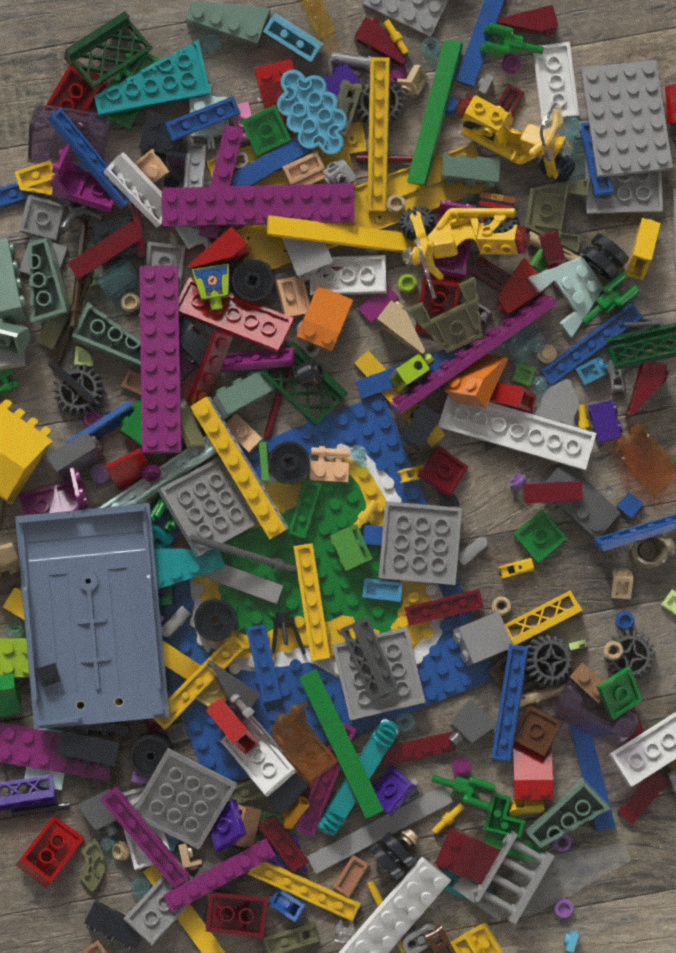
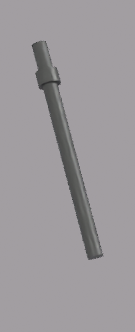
(276, 563)

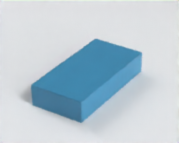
(382, 589)

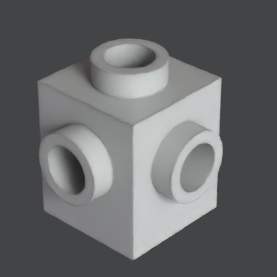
(339, 173)

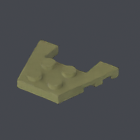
(547, 209)
(455, 326)

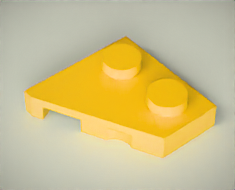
(36, 178)

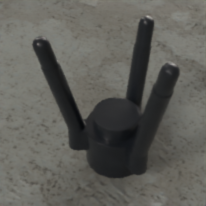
(284, 620)

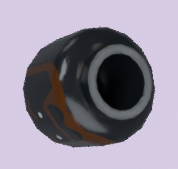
(309, 374)

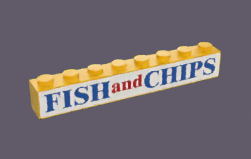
(239, 467)

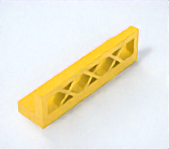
(545, 624)

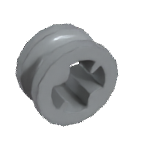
(240, 166)

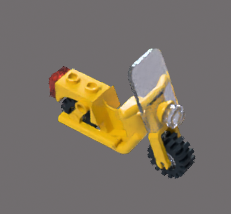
(485, 121)
(496, 235)

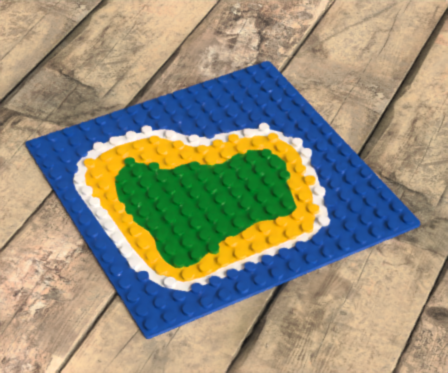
(341, 591)

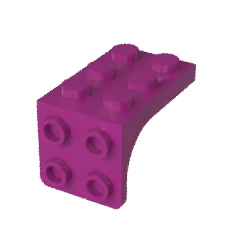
(78, 184)
(453, 265)
(56, 498)

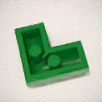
(497, 818)

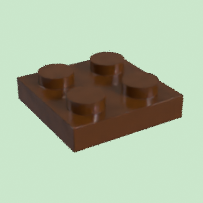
(537, 730)

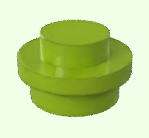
(407, 283)

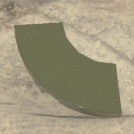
(95, 865)

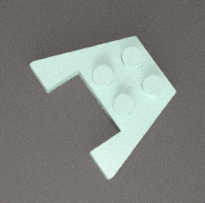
(577, 286)

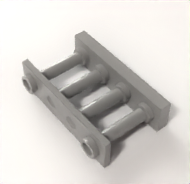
(524, 893)

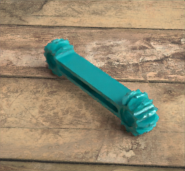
(370, 758)

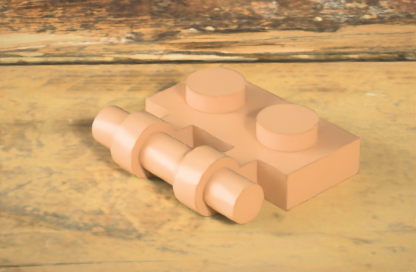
(329, 471)

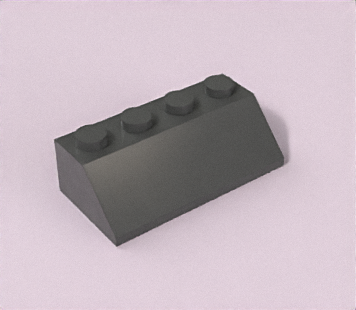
(592, 513)

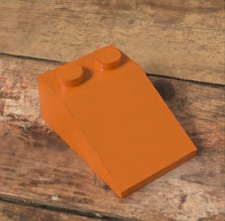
(324, 319)
(477, 381)

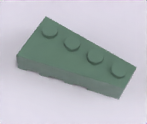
(231, 21)
(46, 283)
(11, 299)
(106, 337)
(567, 813)

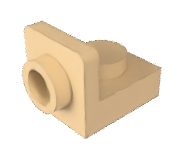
(414, 81)
(622, 583)
(186, 853)

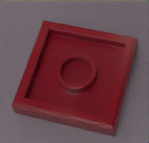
(443, 471)

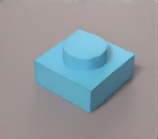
(570, 940)

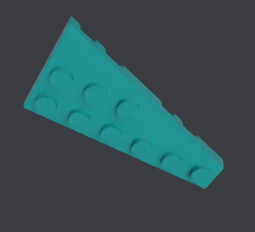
(165, 81)
(181, 565)

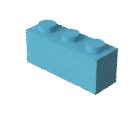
(293, 37)

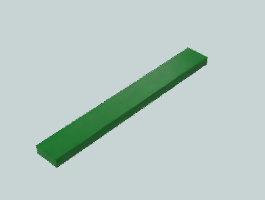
(435, 112)
(341, 743)

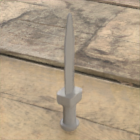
(247, 712)

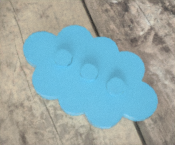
(312, 112)

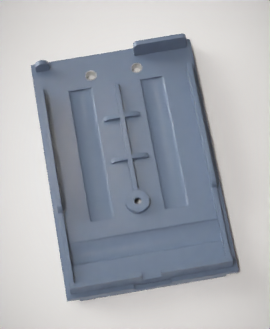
(97, 632)

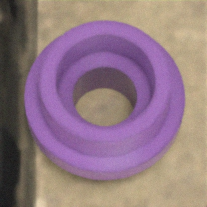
(517, 481)
(566, 846)

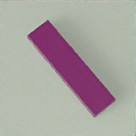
(258, 359)

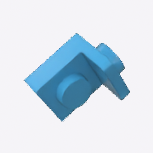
(593, 370)

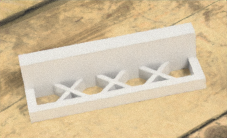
(139, 186)

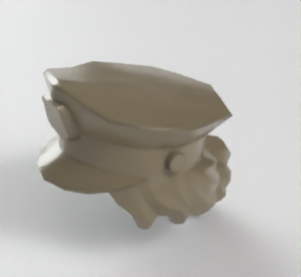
(651, 551)

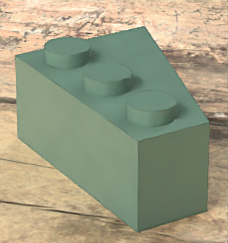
(470, 170)
(242, 393)

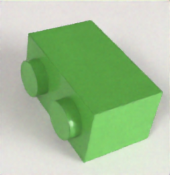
(350, 547)

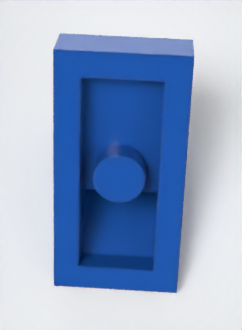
(287, 904)

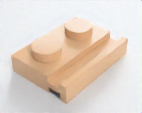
(152, 166)
(305, 170)
(292, 296)

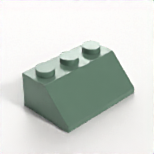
(13, 338)

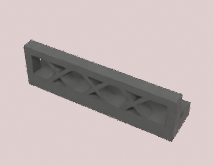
(372, 657)

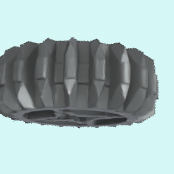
(393, 110)
(75, 399)
(549, 645)
(631, 646)

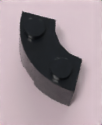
(192, 341)

